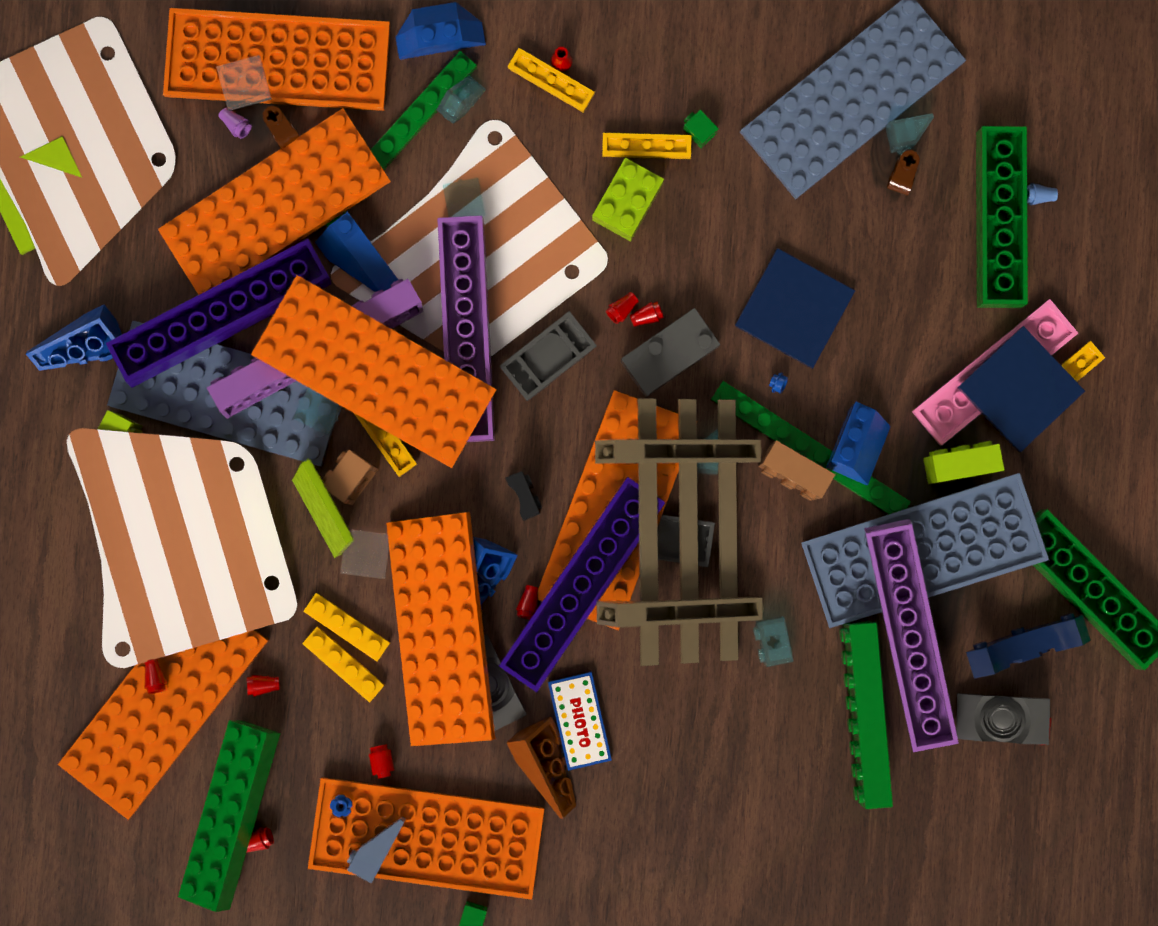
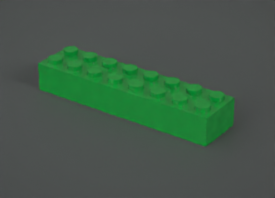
(1001, 217)
(1097, 593)
(866, 714)
(229, 815)

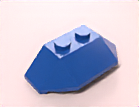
(438, 30)

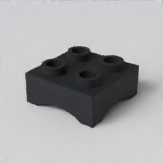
(528, 503)

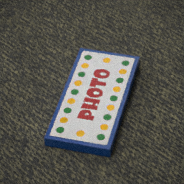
(579, 721)

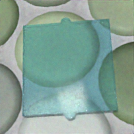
(464, 198)
(317, 412)

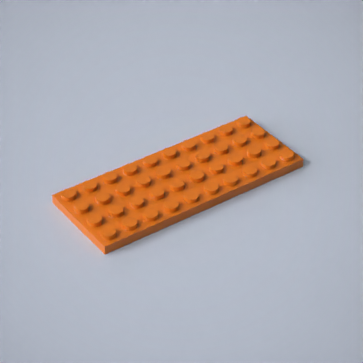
(302, 57)
(275, 203)
(373, 371)
(597, 489)
(440, 630)
(143, 733)
(441, 843)

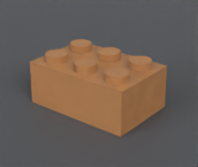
(796, 471)
(349, 477)

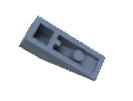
(371, 854)

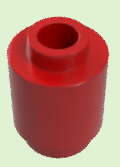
(381, 761)

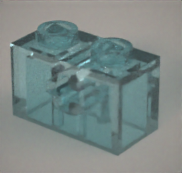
(777, 629)

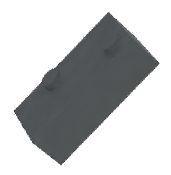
(670, 352)

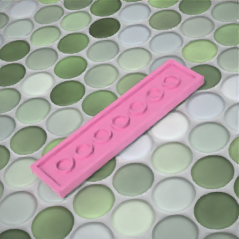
(950, 409)

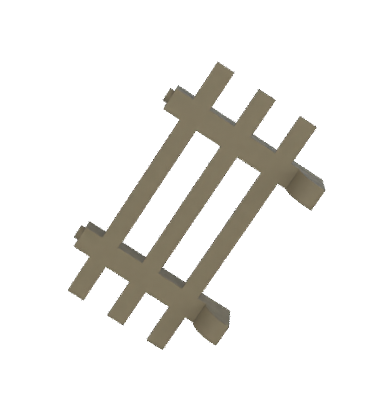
(687, 610)

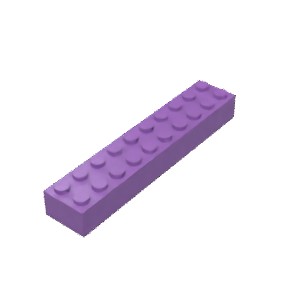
(466, 305)
(260, 380)
(911, 635)

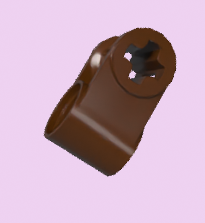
(281, 130)
(902, 176)

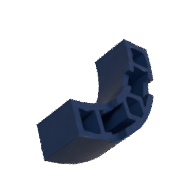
(1027, 644)

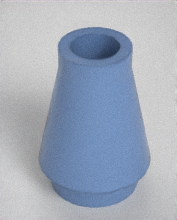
(1040, 194)

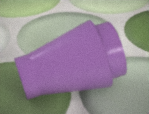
(235, 123)

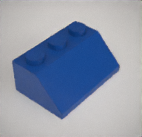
(859, 443)

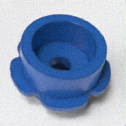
(778, 383)
(346, 802)

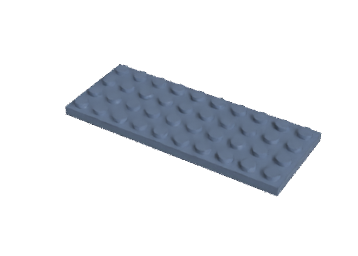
(852, 96)
(183, 400)
(957, 543)

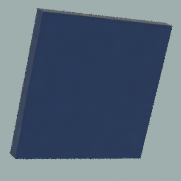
(794, 308)
(1021, 389)

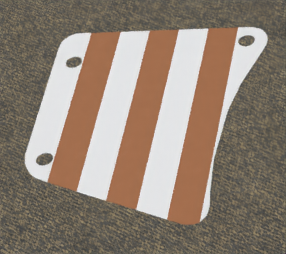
(108, 128)
(527, 242)
(179, 541)

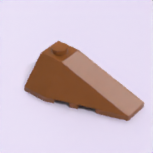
(540, 758)

